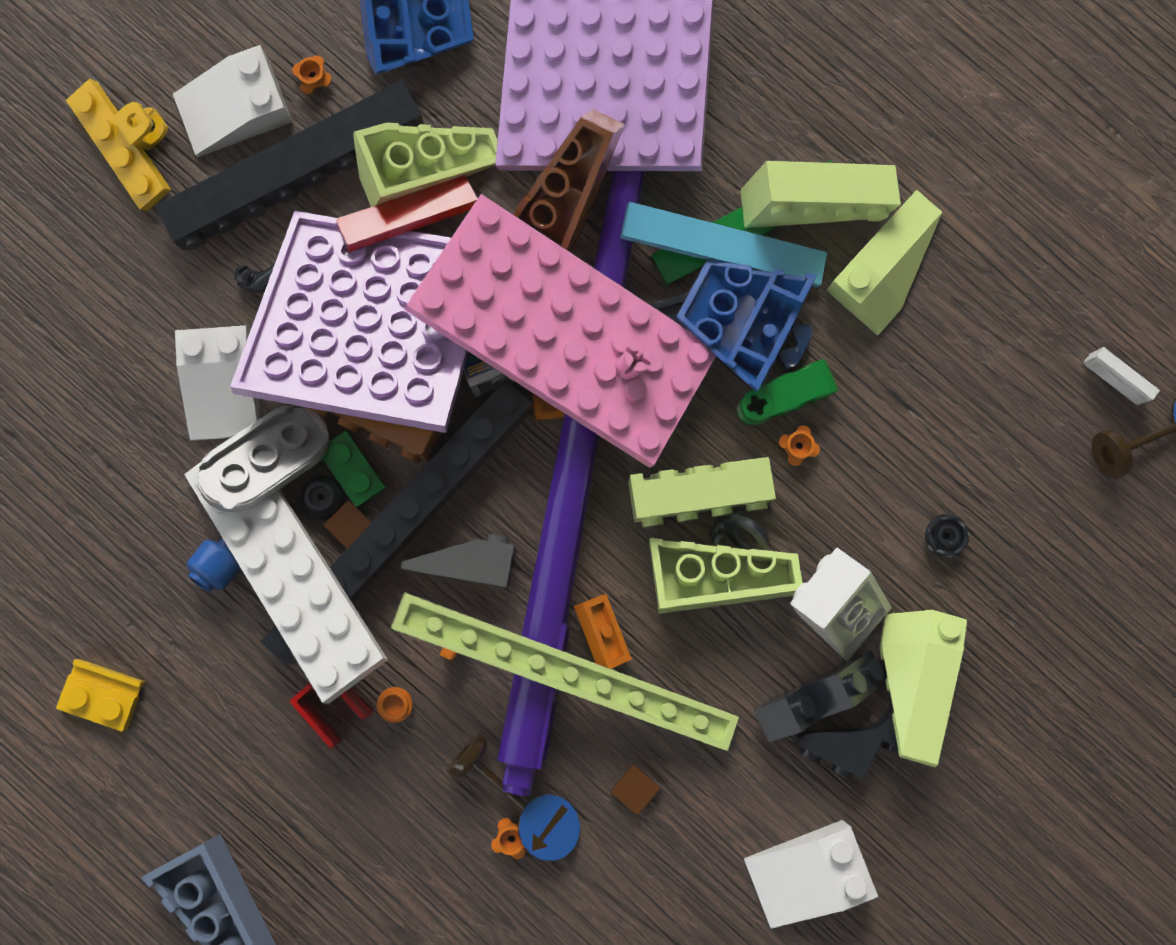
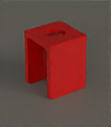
(317, 722)

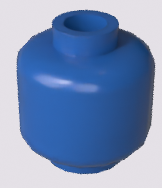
(212, 565)

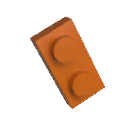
(602, 632)

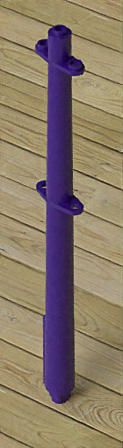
(531, 703)

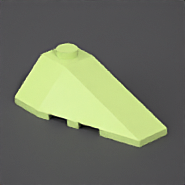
(408, 158)
(884, 270)
(922, 670)

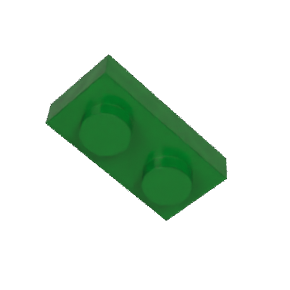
(352, 470)

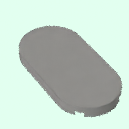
(262, 458)

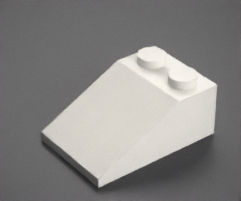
(232, 102)
(205, 371)
(841, 603)
(811, 875)

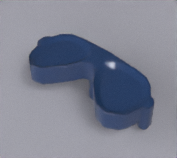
(791, 356)

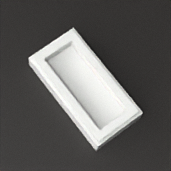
(1121, 376)

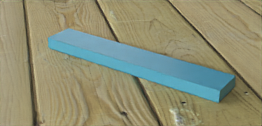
(719, 242)

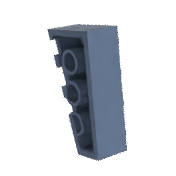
(210, 896)

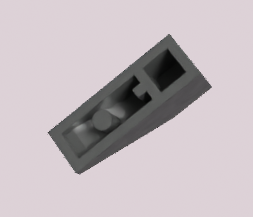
(475, 561)

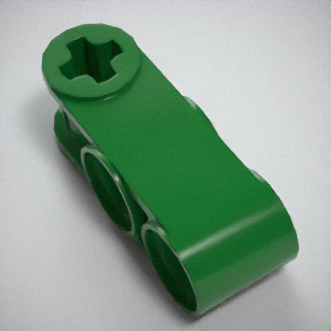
(788, 393)

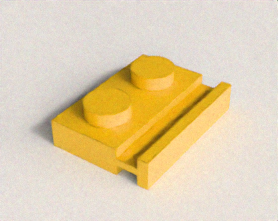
(100, 695)

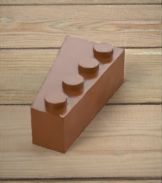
(571, 181)
(413, 441)

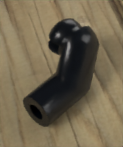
(253, 280)

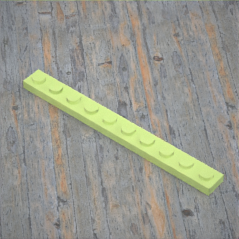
(563, 671)

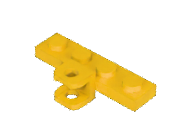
(124, 140)

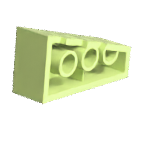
(818, 193)
(711, 576)

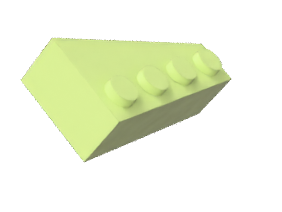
(701, 491)

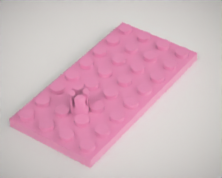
(562, 330)

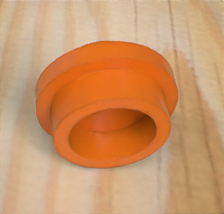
(394, 704)

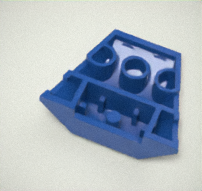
(412, 30)
(744, 315)

